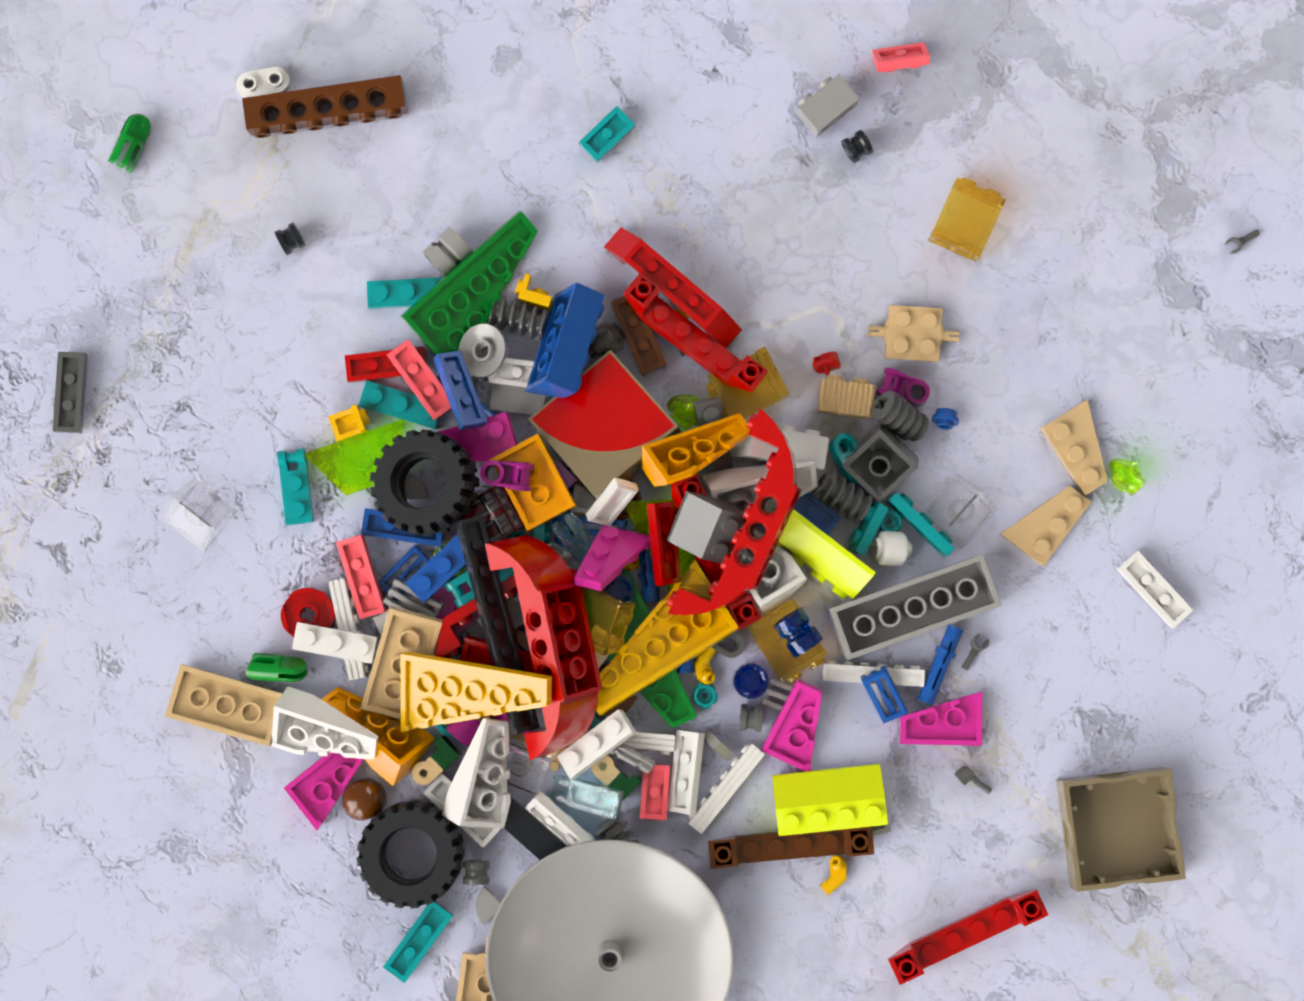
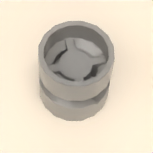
(447, 251)

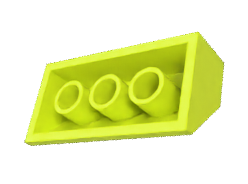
(824, 557)
(829, 799)

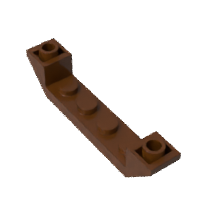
(771, 847)

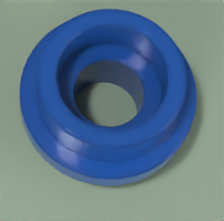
(945, 418)

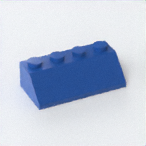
(566, 342)

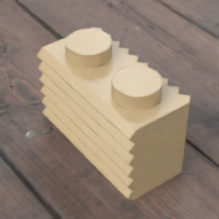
(845, 397)

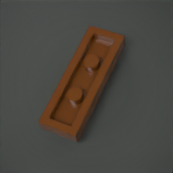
(639, 338)

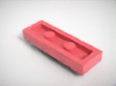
(420, 379)
(361, 576)

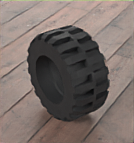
(391, 477)
(377, 870)

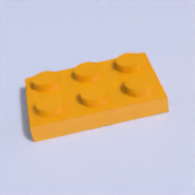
(549, 492)

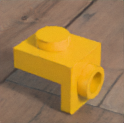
(349, 422)

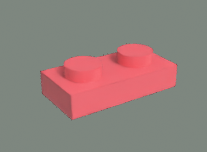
(901, 57)
(655, 793)

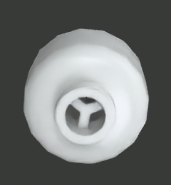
(890, 548)

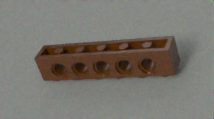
(259, 107)

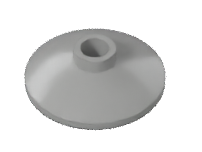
(473, 349)

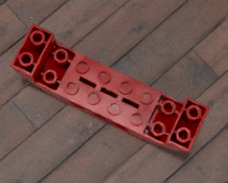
(737, 575)
(556, 638)

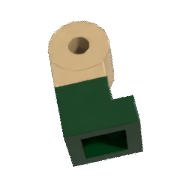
(440, 760)
(613, 777)

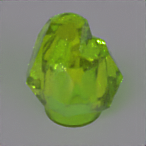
(682, 409)
(1126, 476)

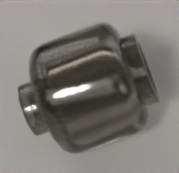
(608, 338)

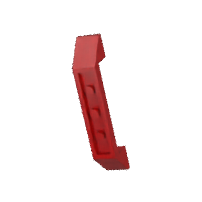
(674, 286)
(690, 339)
(743, 610)
(449, 639)
(966, 932)

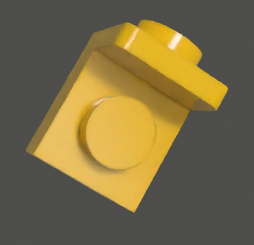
(536, 297)

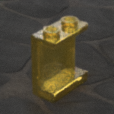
(967, 219)
(746, 403)
(607, 620)
(775, 649)

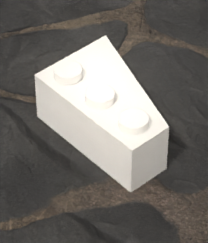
(805, 446)

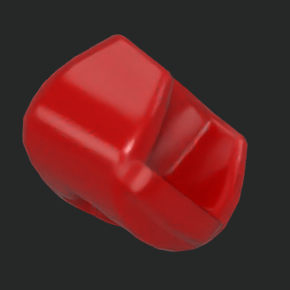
(826, 363)

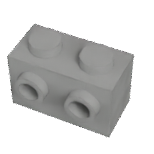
(826, 105)

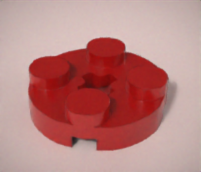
(307, 597)

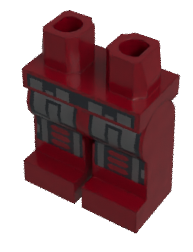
(500, 511)

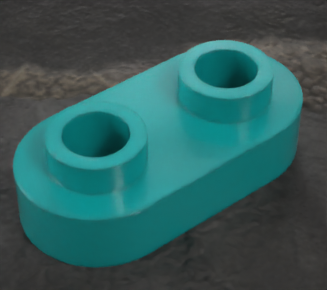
(848, 444)

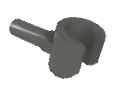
(1242, 240)
(974, 651)
(966, 775)

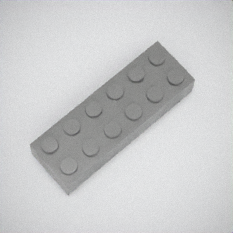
(914, 607)

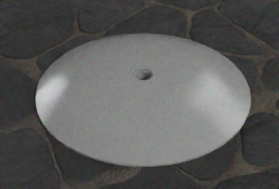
(615, 900)

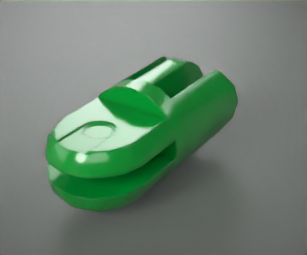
(131, 142)
(276, 668)

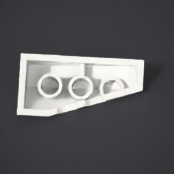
(739, 484)
(779, 580)
(312, 725)
(480, 786)

